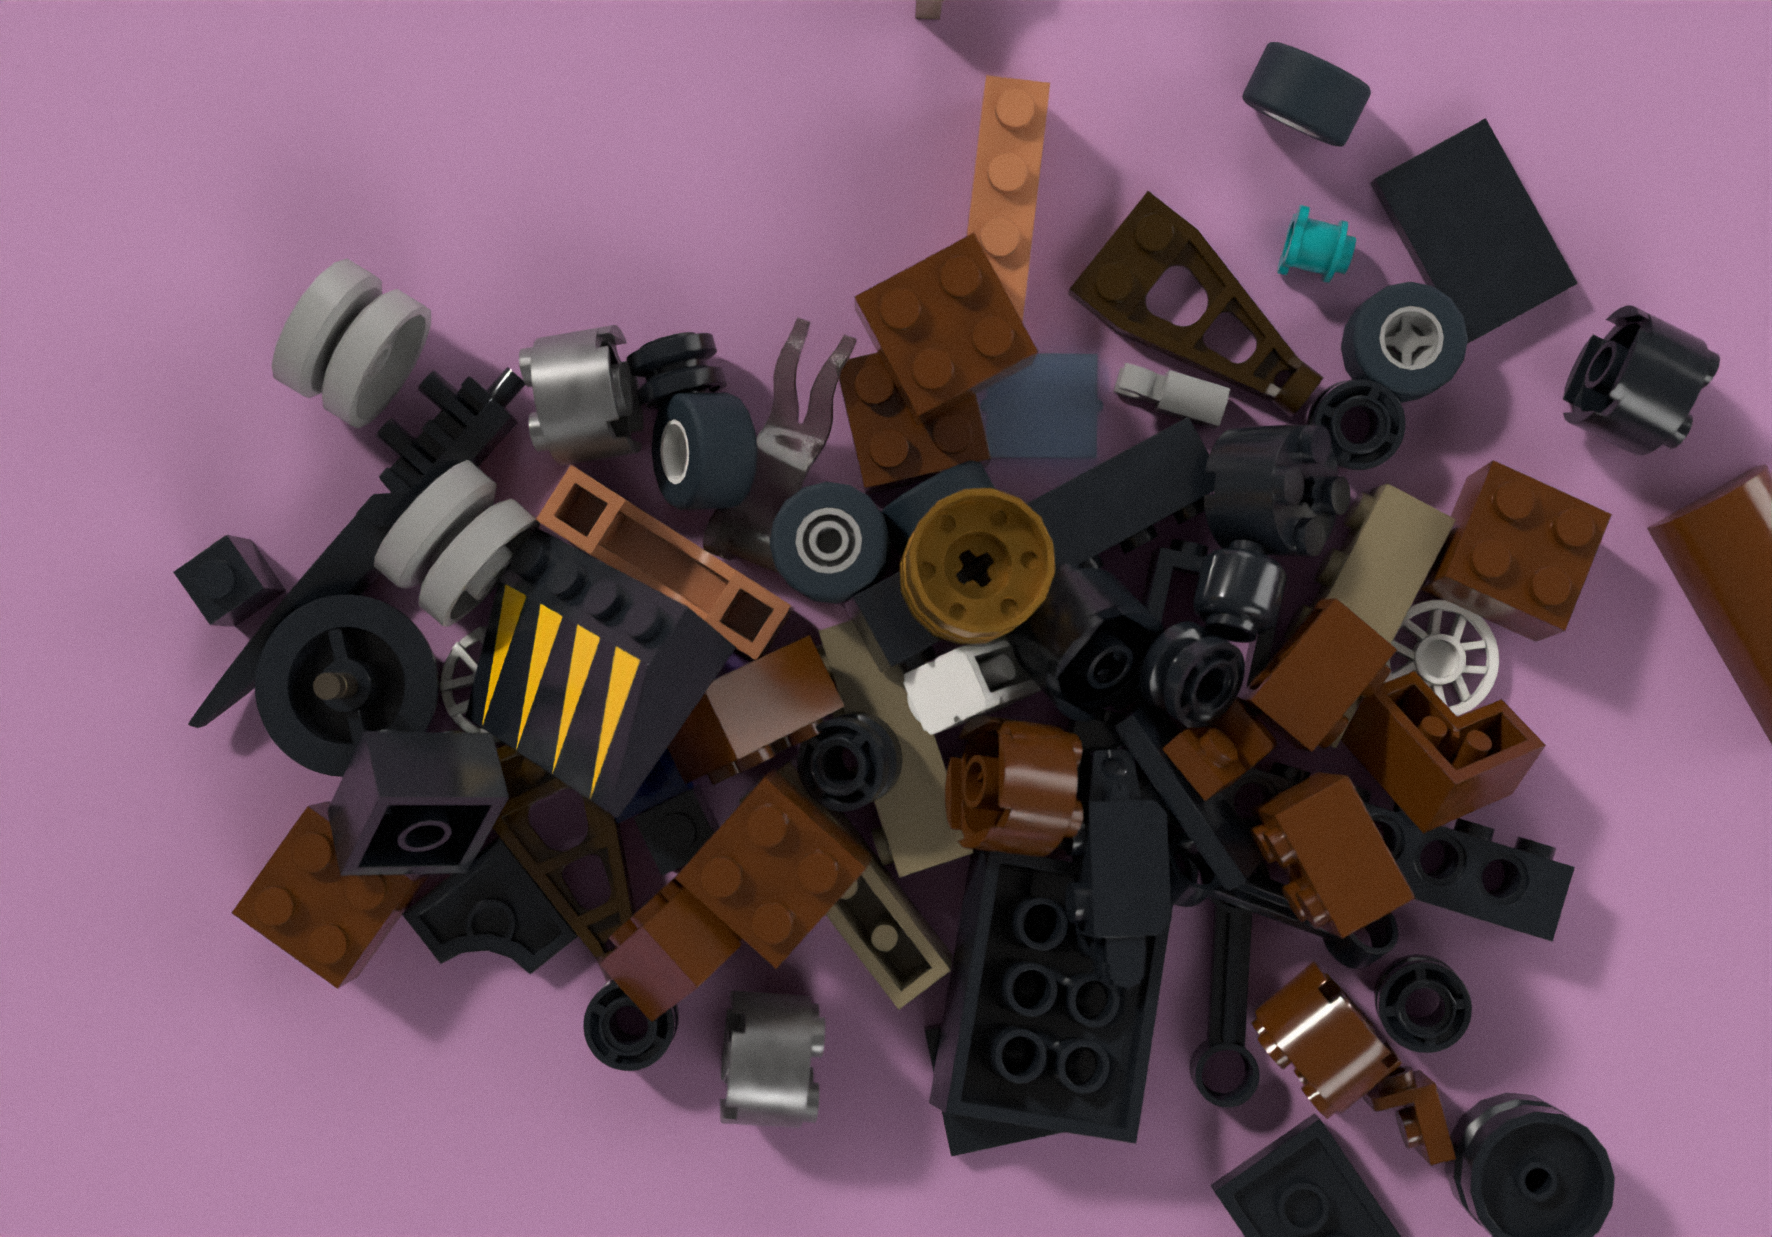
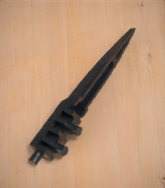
(465, 429)

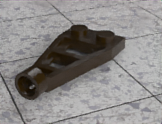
(1134, 261)
(531, 783)

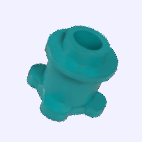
(1316, 246)

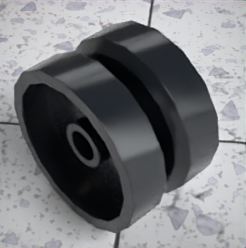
(1529, 1169)

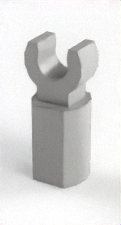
(1174, 394)

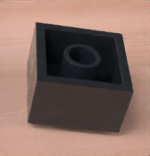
(416, 802)

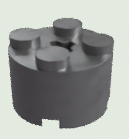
(582, 396)
(769, 1059)

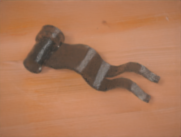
(783, 456)

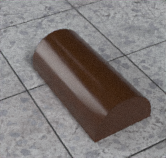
(1724, 566)

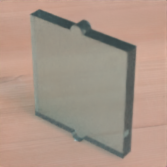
(1045, 409)

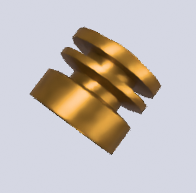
(982, 528)

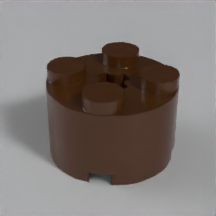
(1014, 786)
(1325, 1039)

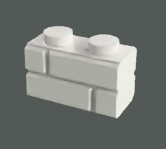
(966, 685)

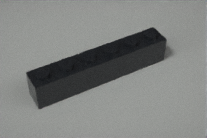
(1083, 518)

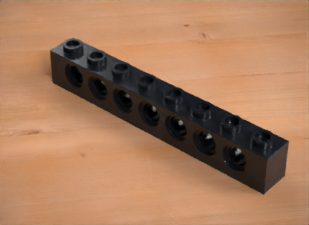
(1526, 900)

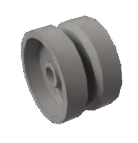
(351, 343)
(454, 542)

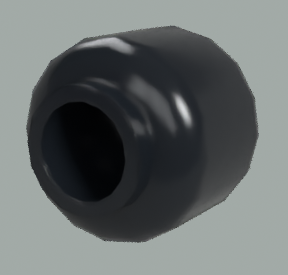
(1239, 591)

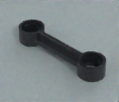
(1267, 899)
(1228, 1000)

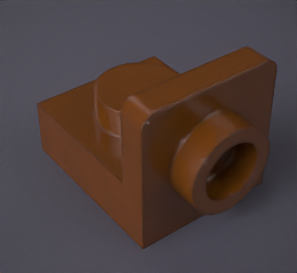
(1221, 751)
(1422, 1119)

